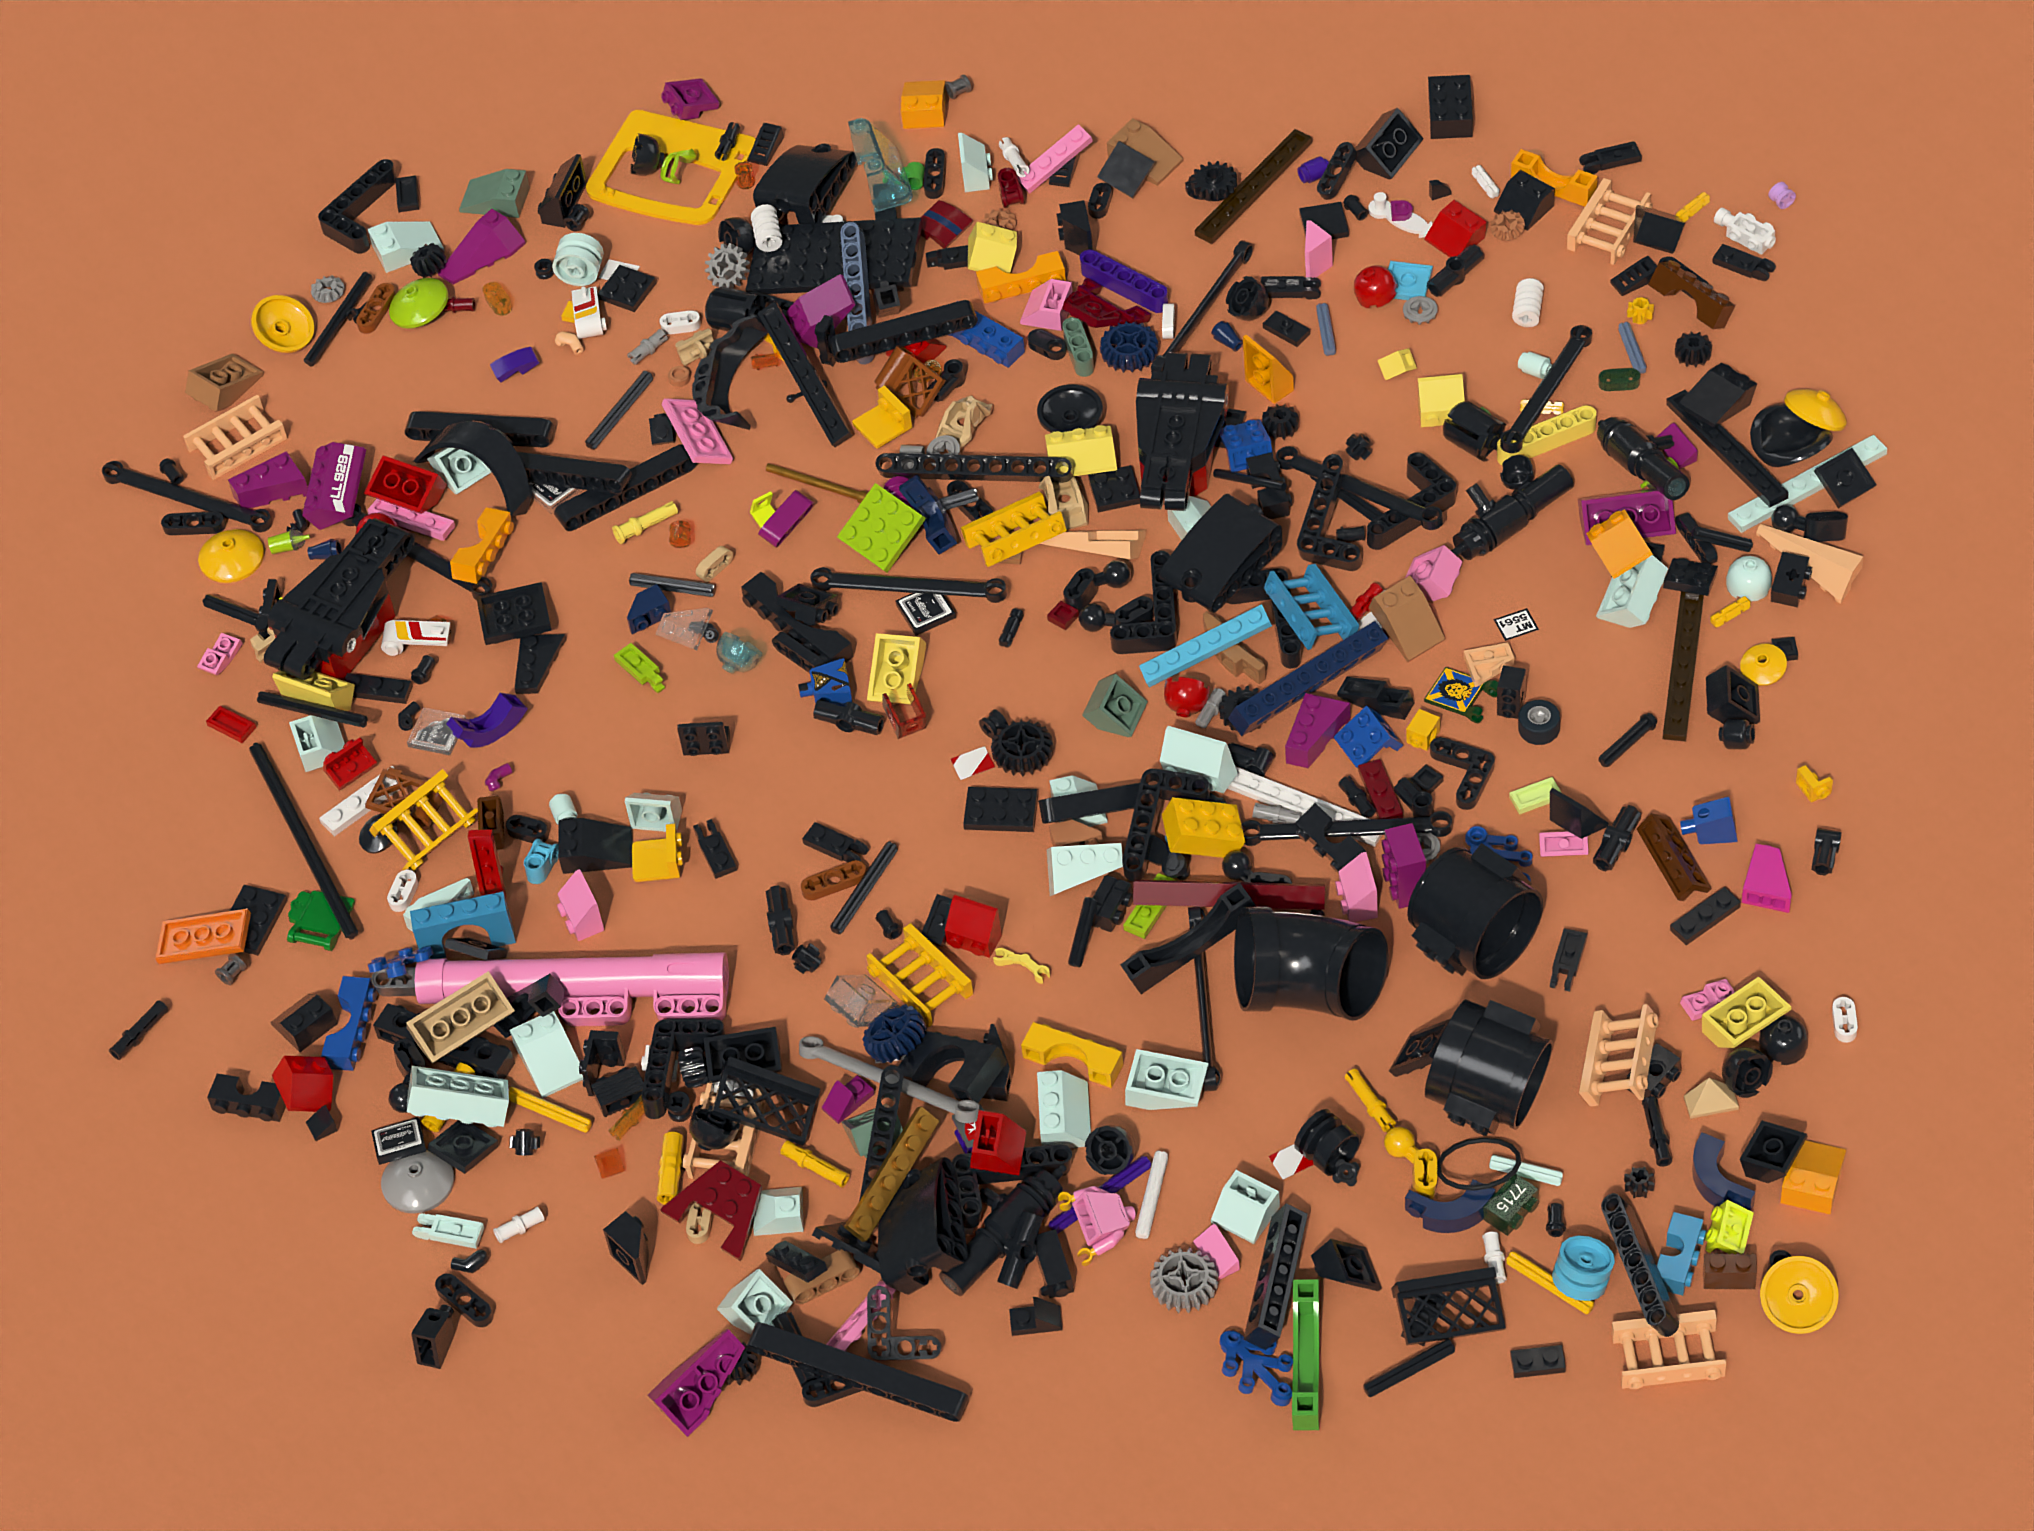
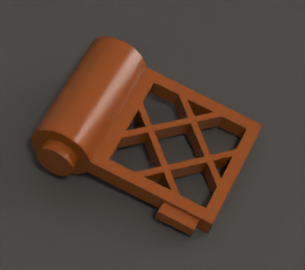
(898, 369)
(403, 781)

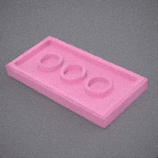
(696, 432)

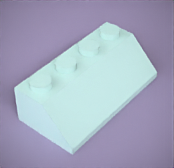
(457, 1096)

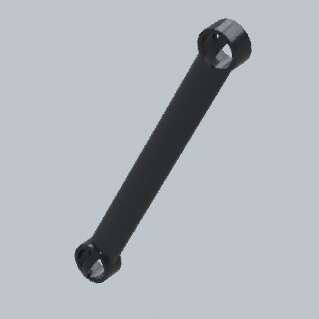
(1242, 254)
(1545, 389)
(1364, 490)
(187, 496)
(431, 560)
(909, 585)
(1349, 827)
(1210, 1078)

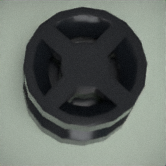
(992, 723)
(676, 1112)

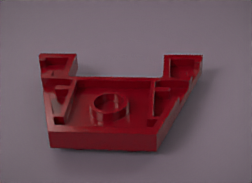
(1098, 312)
(724, 1194)

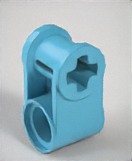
(540, 861)

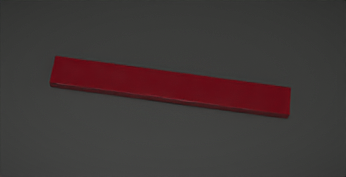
(1207, 893)

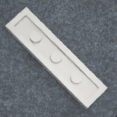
(353, 807)

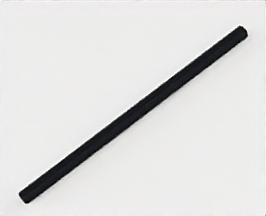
(303, 841)

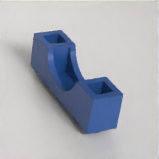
(343, 1047)

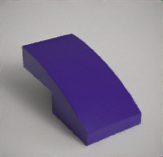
(519, 360)

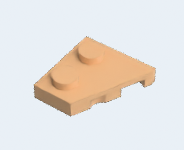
(1487, 661)

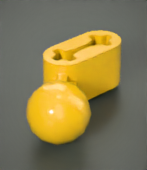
(1401, 1143)

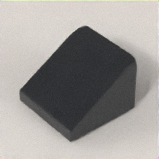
(321, 1124)

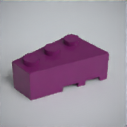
(268, 482)
(1314, 727)

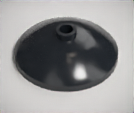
(1069, 408)

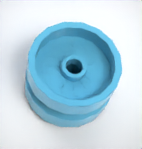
(1583, 1268)

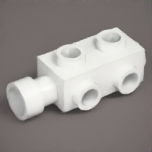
(1746, 230)

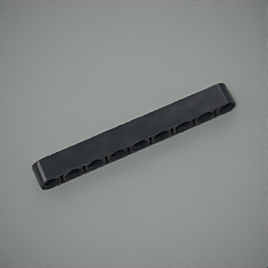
(983, 473)
(857, 1372)

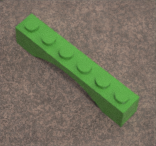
(1305, 1355)

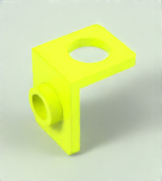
(763, 511)

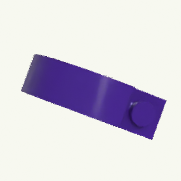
(491, 725)

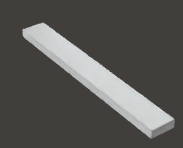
(1291, 799)

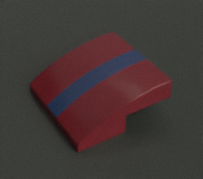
(944, 223)

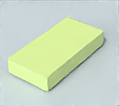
(1533, 795)

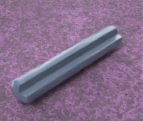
(1326, 329)
(1632, 347)

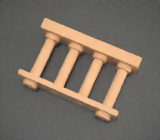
(1596, 208)
(243, 450)
(1601, 1045)
(744, 1147)
(1689, 1323)

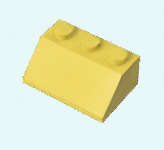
(1086, 449)
(316, 689)
(1743, 1014)

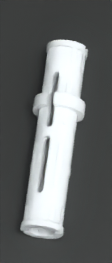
(1012, 154)

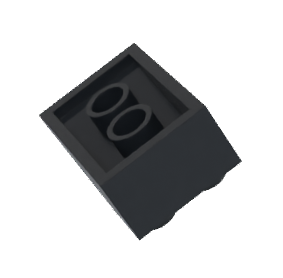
(1719, 395)
(593, 845)

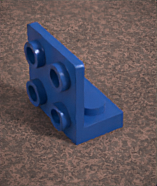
(1244, 442)
(1366, 736)

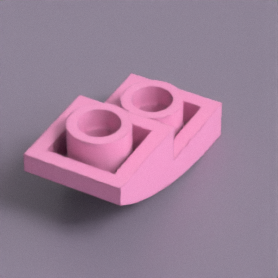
(219, 657)
(1702, 1001)

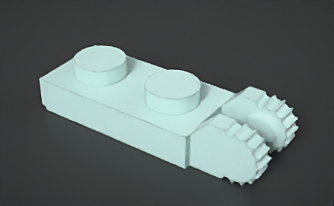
(449, 1230)

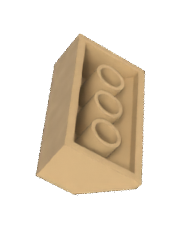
(459, 1017)

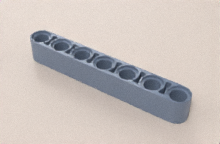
(858, 282)

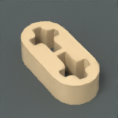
(714, 563)
(695, 1220)

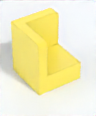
(1397, 364)

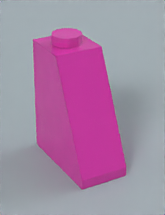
(1767, 880)

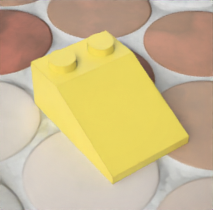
(894, 665)

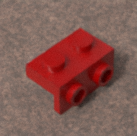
(348, 763)

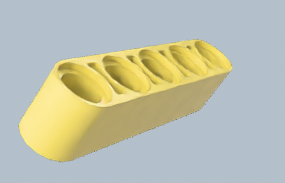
(1554, 433)

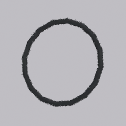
(1481, 1186)

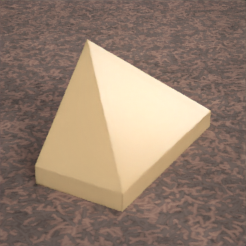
(1709, 1099)

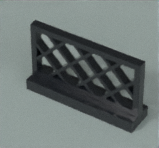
(766, 1082)
(1445, 1284)

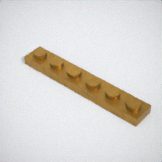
(891, 1174)

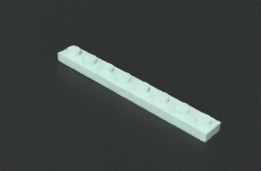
(1801, 487)

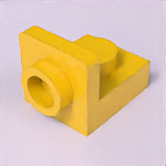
(1811, 786)

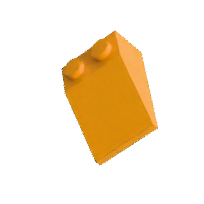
(923, 104)
(1266, 372)
(1619, 543)
(1813, 1177)

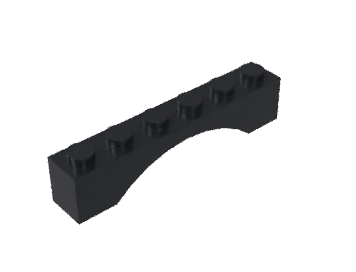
(761, 595)
(1156, 964)

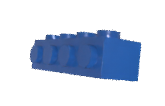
(992, 340)

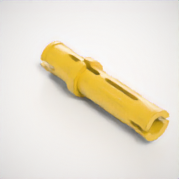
(1375, 1107)
(807, 1160)

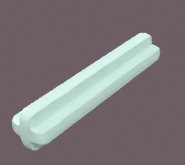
(1526, 1170)

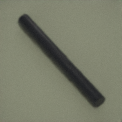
(1252, 480)

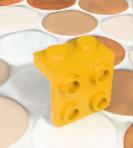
(658, 857)

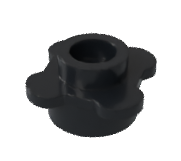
(1352, 1169)

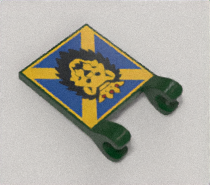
(1457, 694)

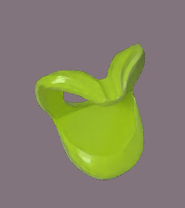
(685, 156)

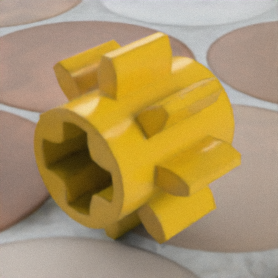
(1640, 310)

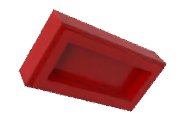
(231, 724)

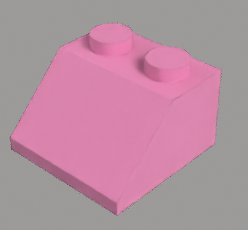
(1435, 572)
(1357, 890)
(579, 907)

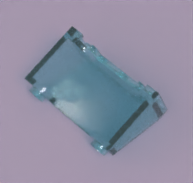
(883, 165)

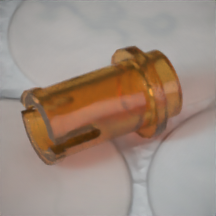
(763, 361)

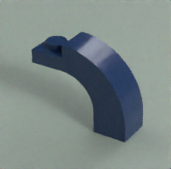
(937, 524)
(1710, 1181)
(1452, 1215)

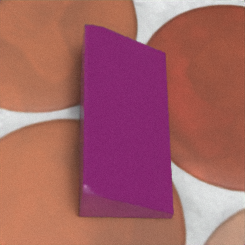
(1683, 450)

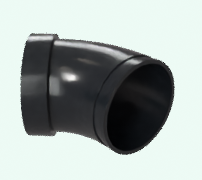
(1307, 963)

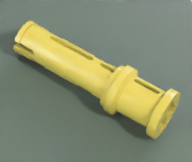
(637, 525)

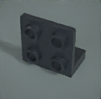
(704, 738)
(600, 1049)

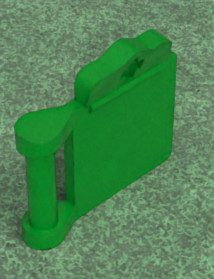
(314, 914)

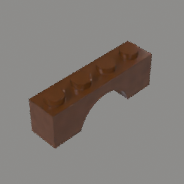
(1712, 307)

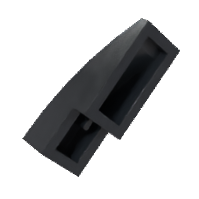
(1377, 696)

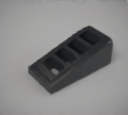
(767, 132)
(1070, 168)
(1644, 267)

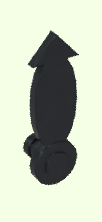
(1172, 864)

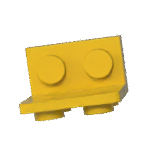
(885, 420)

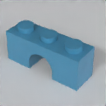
(1685, 1235)

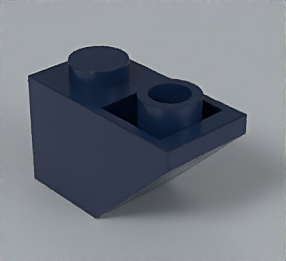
(647, 609)

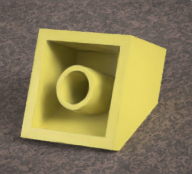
(991, 247)
(1438, 397)

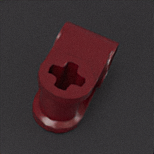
(1009, 187)

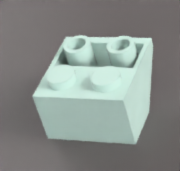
(316, 740)
(1245, 1206)

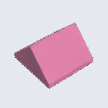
(1317, 250)

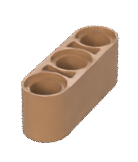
(840, 1271)

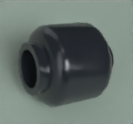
(1737, 734)

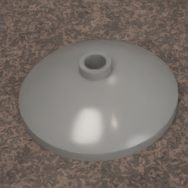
(418, 1190)

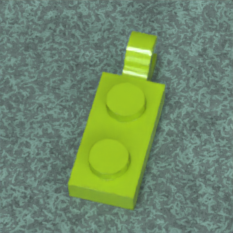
(639, 667)

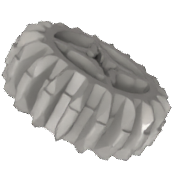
(1169, 1285)

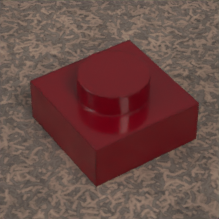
(1063, 615)

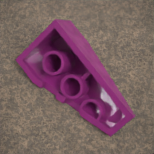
(486, 242)
(694, 1385)

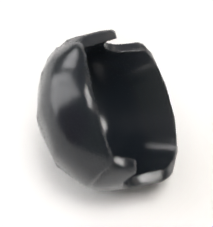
(1517, 471)

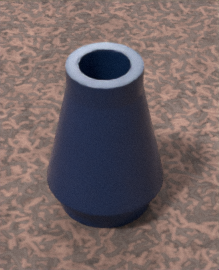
(1226, 335)
(324, 549)

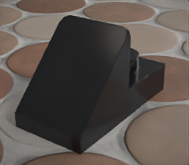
(1036, 1319)

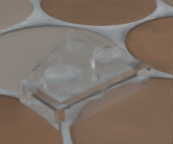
(685, 626)

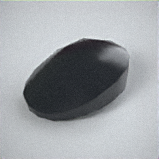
(374, 844)

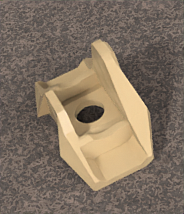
(967, 408)
(1075, 510)

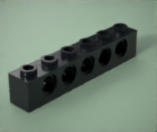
(499, 1059)
(1275, 1277)

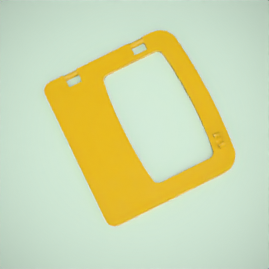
(673, 136)

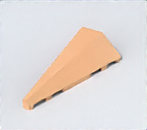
(1111, 543)
(1831, 566)

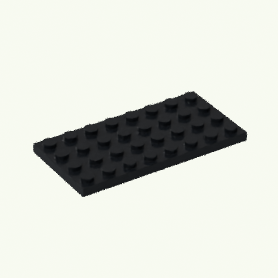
(814, 255)

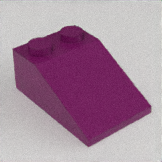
(828, 299)

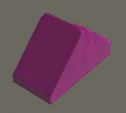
(846, 1098)

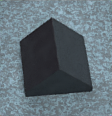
(1657, 229)
(1573, 815)

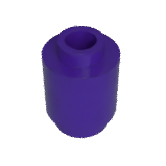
(1312, 169)

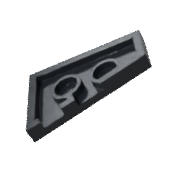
(534, 661)

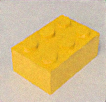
(1202, 827)

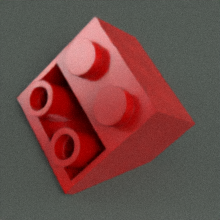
(997, 1144)

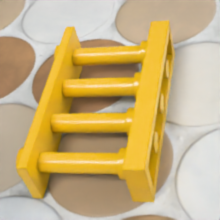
(1008, 518)
(420, 799)
(929, 955)

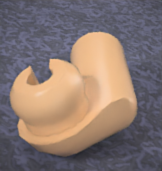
(571, 339)

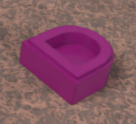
(1401, 210)

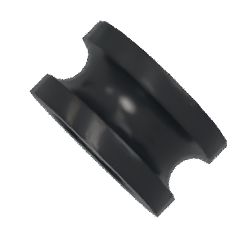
(544, 274)

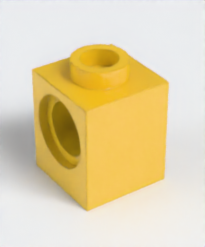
(1422, 730)

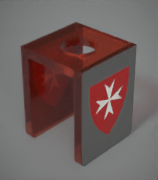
(901, 728)

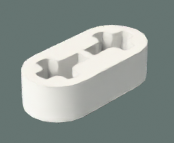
(1168, 321)
(680, 322)
(398, 890)
(1849, 1019)

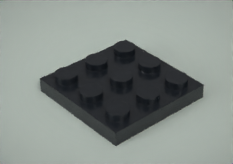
(513, 613)

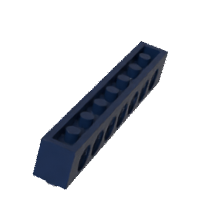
(1308, 678)

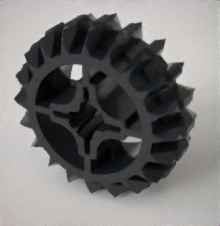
(1008, 744)

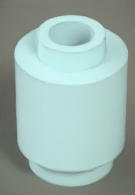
(1534, 364)
(562, 807)

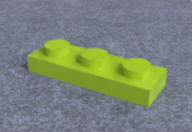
(1144, 916)

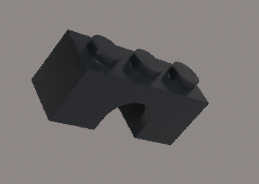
(1271, 501)
(1313, 827)
(541, 996)
(228, 1097)

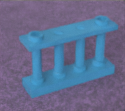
(1322, 594)

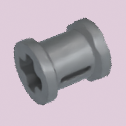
(958, 86)
(230, 969)

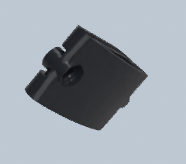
(805, 181)
(1222, 553)
(922, 1228)

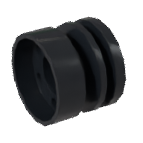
(1326, 1141)

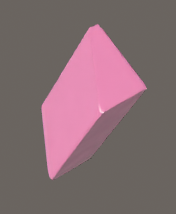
(1562, 844)
(1214, 1245)

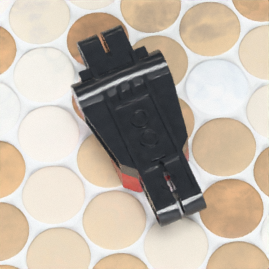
(1177, 429)
(339, 606)

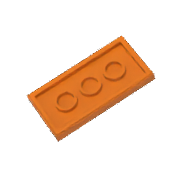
(203, 936)

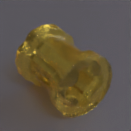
(932, 364)

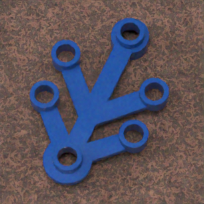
(1488, 840)
(396, 965)
(1233, 1343)

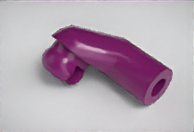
(496, 774)

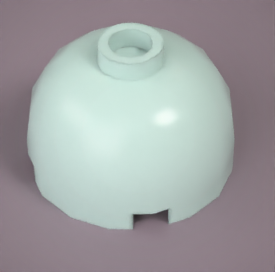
(1749, 578)

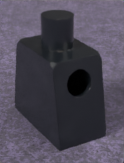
(433, 1336)

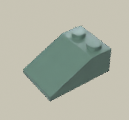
(501, 191)

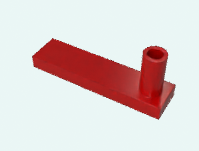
(486, 862)

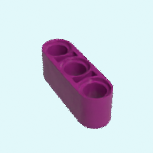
(786, 518)

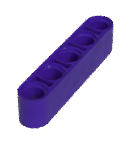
(1123, 281)

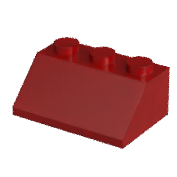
(405, 485)

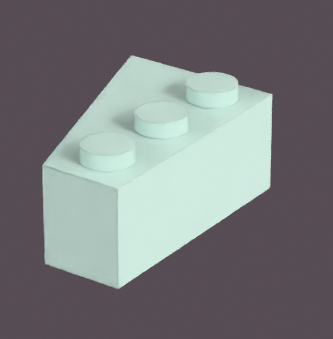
(1080, 863)

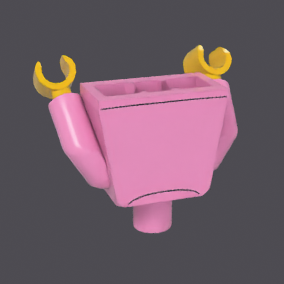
(1100, 1218)

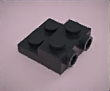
(809, 603)

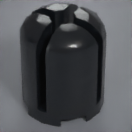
(728, 305)
(1473, 430)

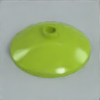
(418, 303)

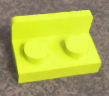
(1729, 1228)

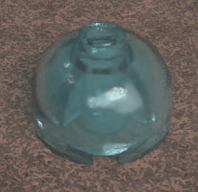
(736, 654)

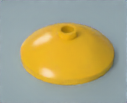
(286, 315)
(1816, 408)
(231, 556)
(1818, 1292)

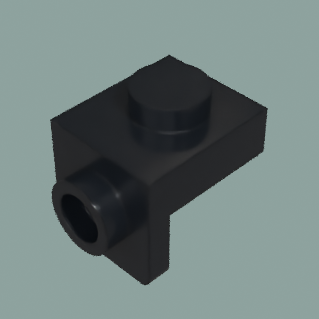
(661, 429)

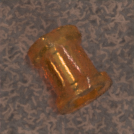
(744, 173)

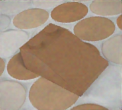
(1148, 143)
(221, 381)
(1407, 618)

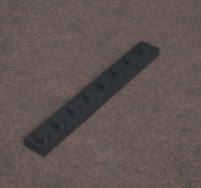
(804, 374)
(1733, 455)

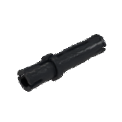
(131, 1037)
(1659, 1140)

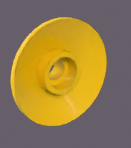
(1766, 672)

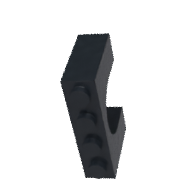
(978, 1072)

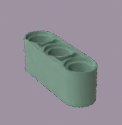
(1078, 346)

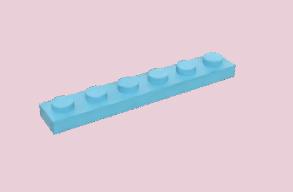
(1205, 645)

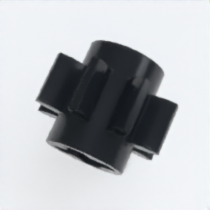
(1358, 446)
(806, 958)
(524, 1142)
(1639, 1182)

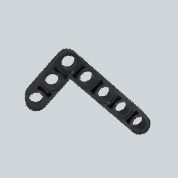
(338, 216)
(1436, 490)
(1322, 518)
(1154, 635)
(1287, 639)
(1149, 814)
(667, 1039)
(971, 1178)

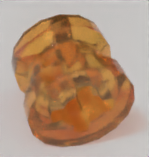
(680, 534)

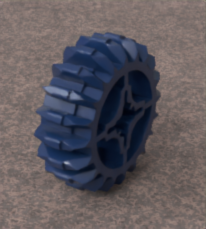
(1129, 340)
(894, 1033)

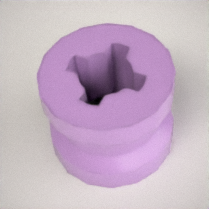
(1782, 195)

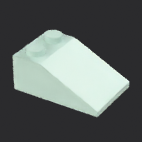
(398, 240)
(547, 1054)
(1164, 1081)

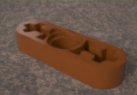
(375, 300)
(828, 888)

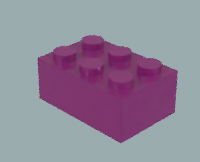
(1402, 862)

